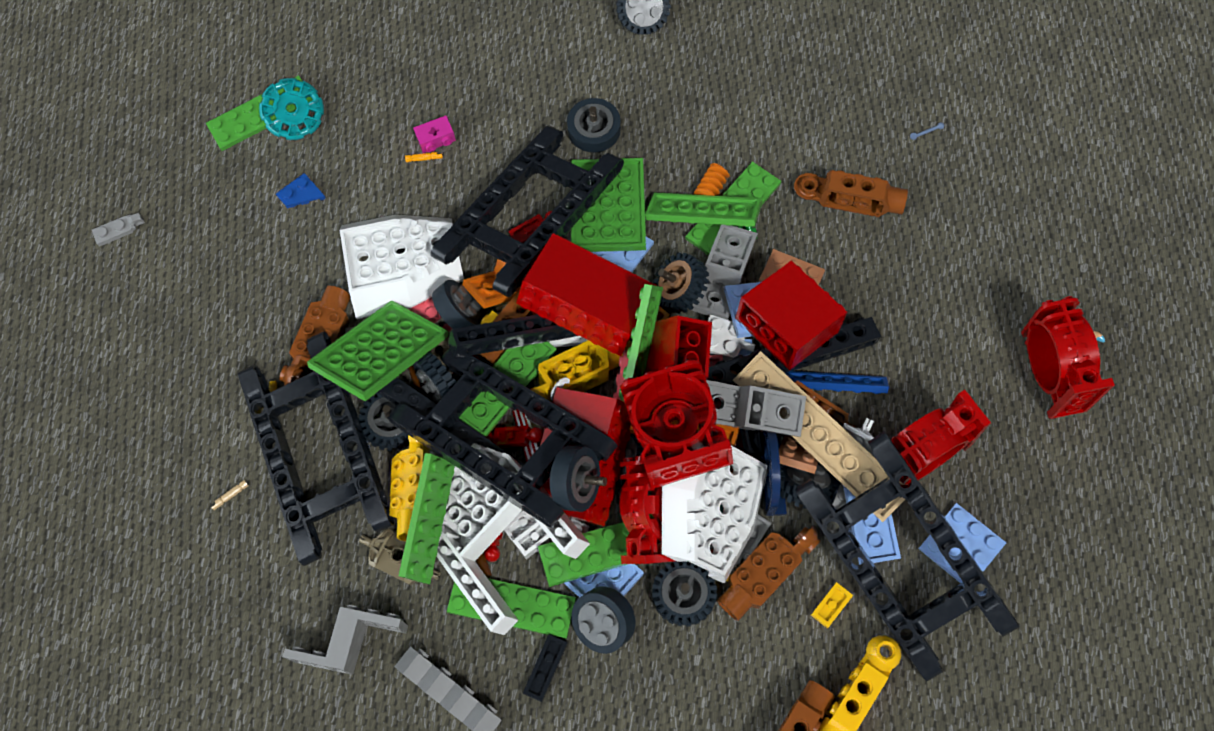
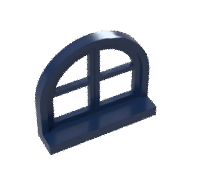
(773, 502)

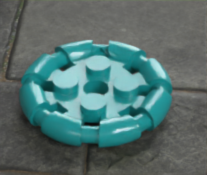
(295, 118)

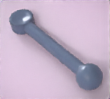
(913, 136)

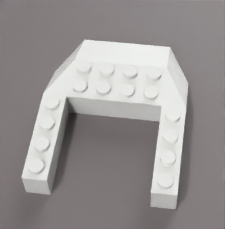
(469, 527)

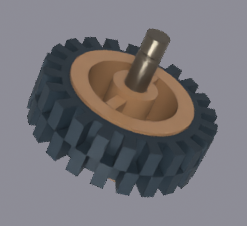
(681, 282)

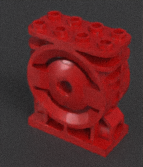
(1065, 357)
(940, 435)
(680, 448)
(645, 534)

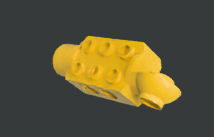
(584, 365)
(404, 483)
(871, 676)

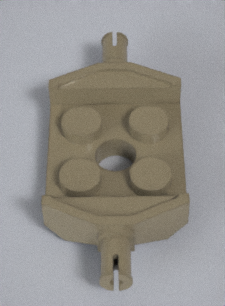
(382, 552)

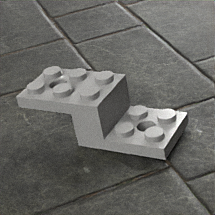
(725, 267)
(758, 408)

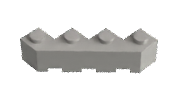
(446, 692)

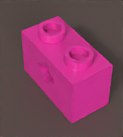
(434, 134)

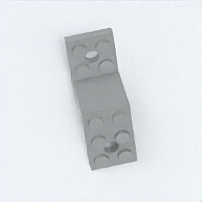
(346, 639)

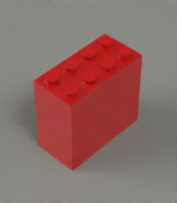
(790, 314)
(679, 340)

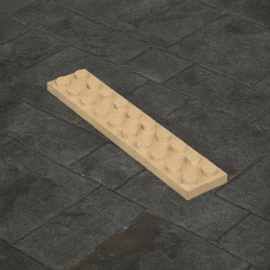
(822, 435)

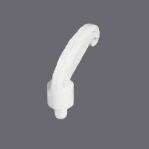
(559, 384)

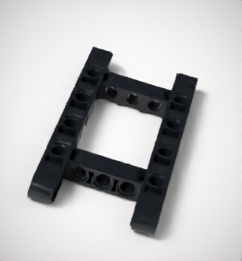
(520, 257)
(479, 378)
(281, 464)
(938, 611)

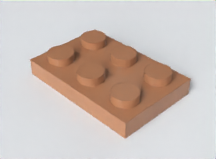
(778, 259)
(796, 456)

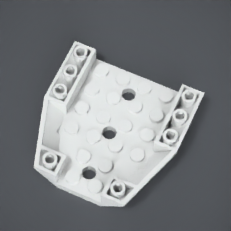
(390, 276)
(694, 516)

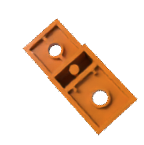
(482, 288)

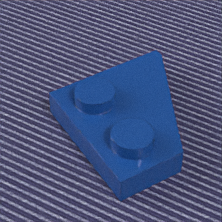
(299, 192)

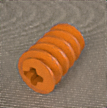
(712, 181)

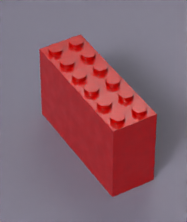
(583, 294)
(610, 418)

